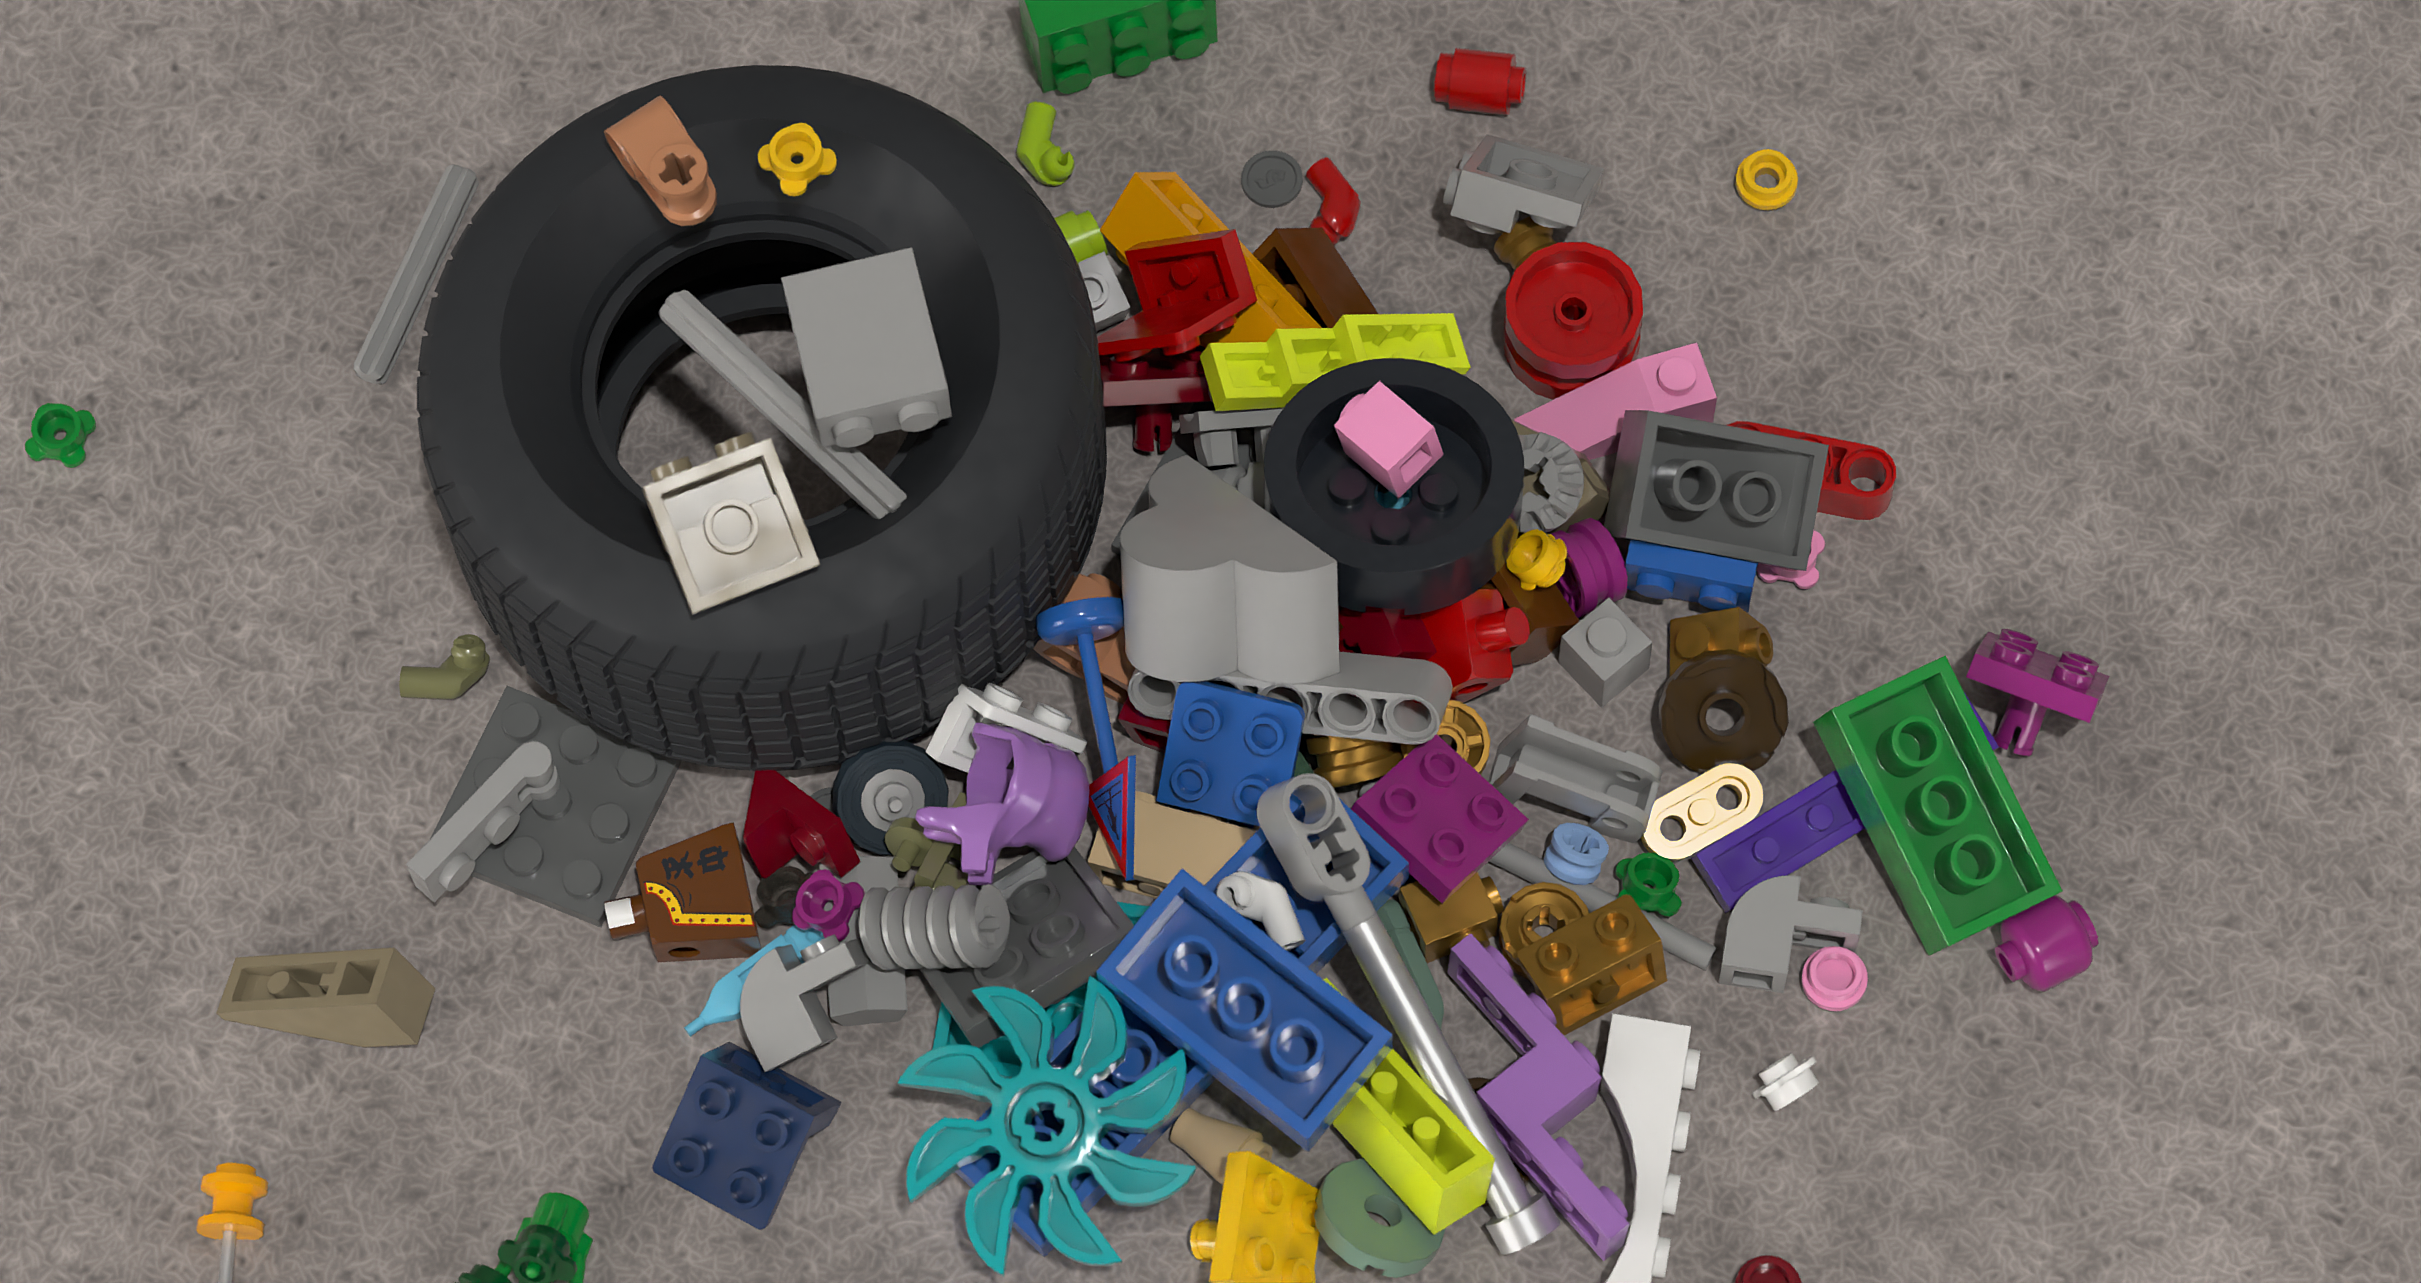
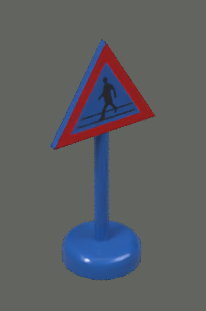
(1113, 792)

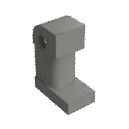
(1578, 774)

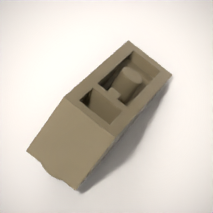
(331, 996)

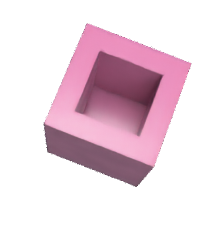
(1388, 438)

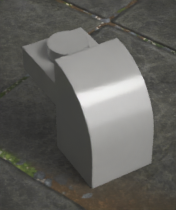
(1770, 922)
(781, 1001)

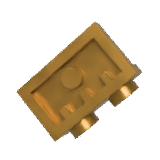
(1595, 963)

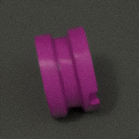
(1592, 567)

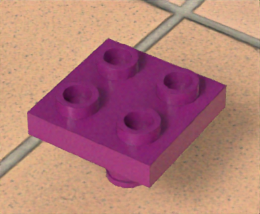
(2035, 684)
(1440, 816)

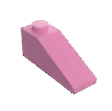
(1594, 413)

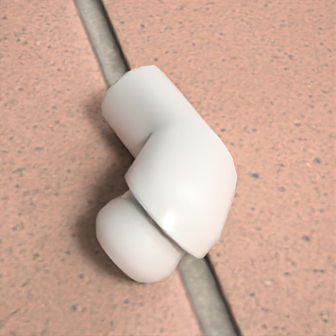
(1264, 902)

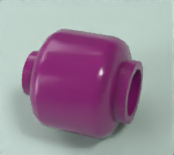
(2047, 943)

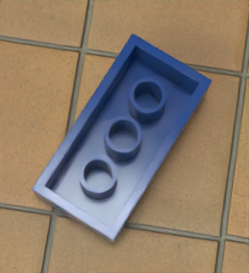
(1245, 1009)

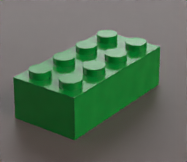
(1937, 805)

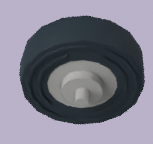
(884, 786)

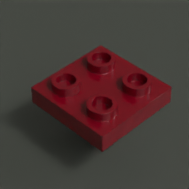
(1152, 386)

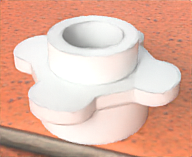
(1786, 1081)

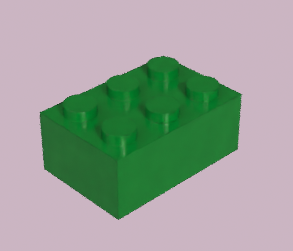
(1094, 38)

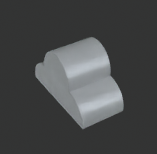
(1223, 586)

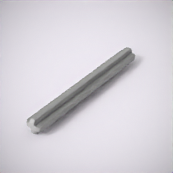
(778, 403)

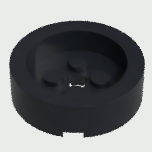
(1459, 511)

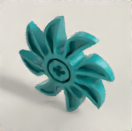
(1053, 1163)

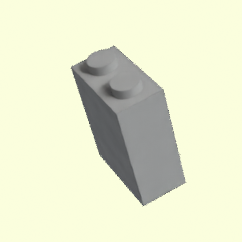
(867, 348)

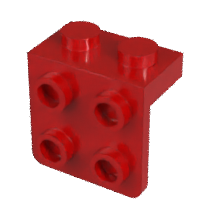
(1184, 291)

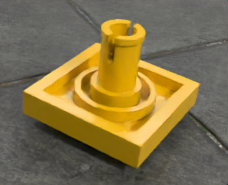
(1262, 1227)

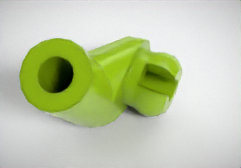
(1036, 149)

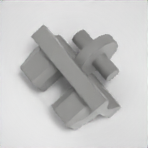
(1217, 437)

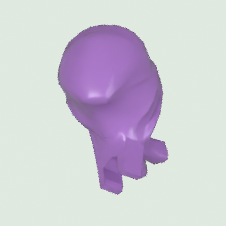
(1032, 806)

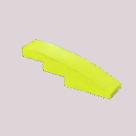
(1275, 370)

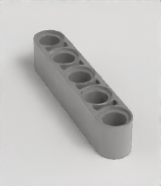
(1379, 714)

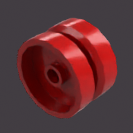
(1571, 317)

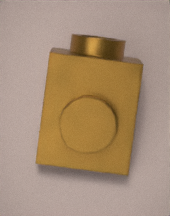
(1718, 631)

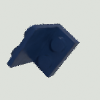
(741, 1133)

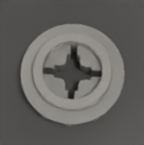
(1562, 481)

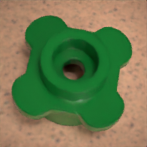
(54, 418)
(1652, 870)

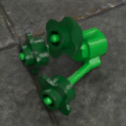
(542, 1246)

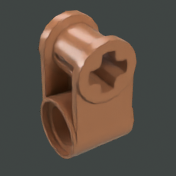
(662, 158)

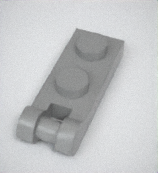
(484, 819)

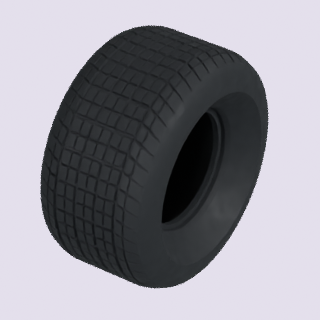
(558, 325)

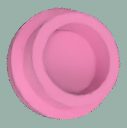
(1834, 978)

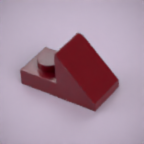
(790, 822)

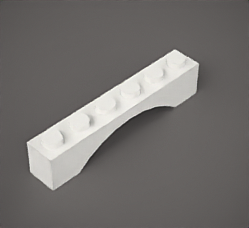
(1642, 1089)

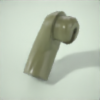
(453, 677)

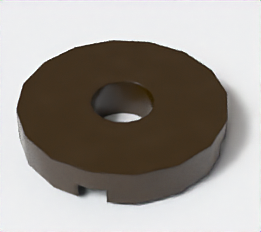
(1716, 677)

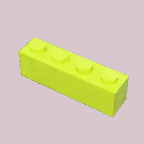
(1416, 1144)

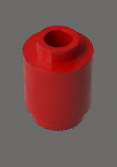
(1479, 81)

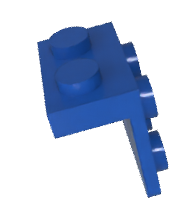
(1689, 576)
(1228, 750)

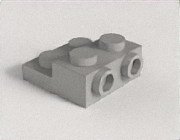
(1512, 178)

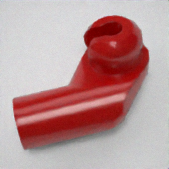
(1339, 203)

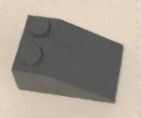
(1715, 489)

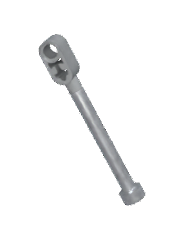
(1519, 1216)

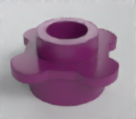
(813, 897)

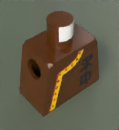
(691, 900)

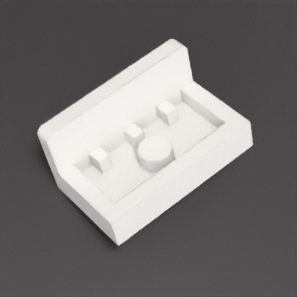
(954, 739)

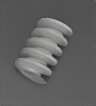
(934, 926)

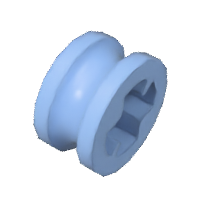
(1576, 853)

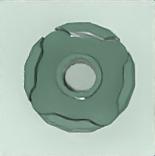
(1359, 1240)

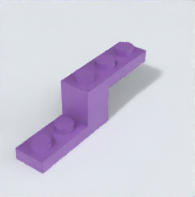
(1540, 1095)

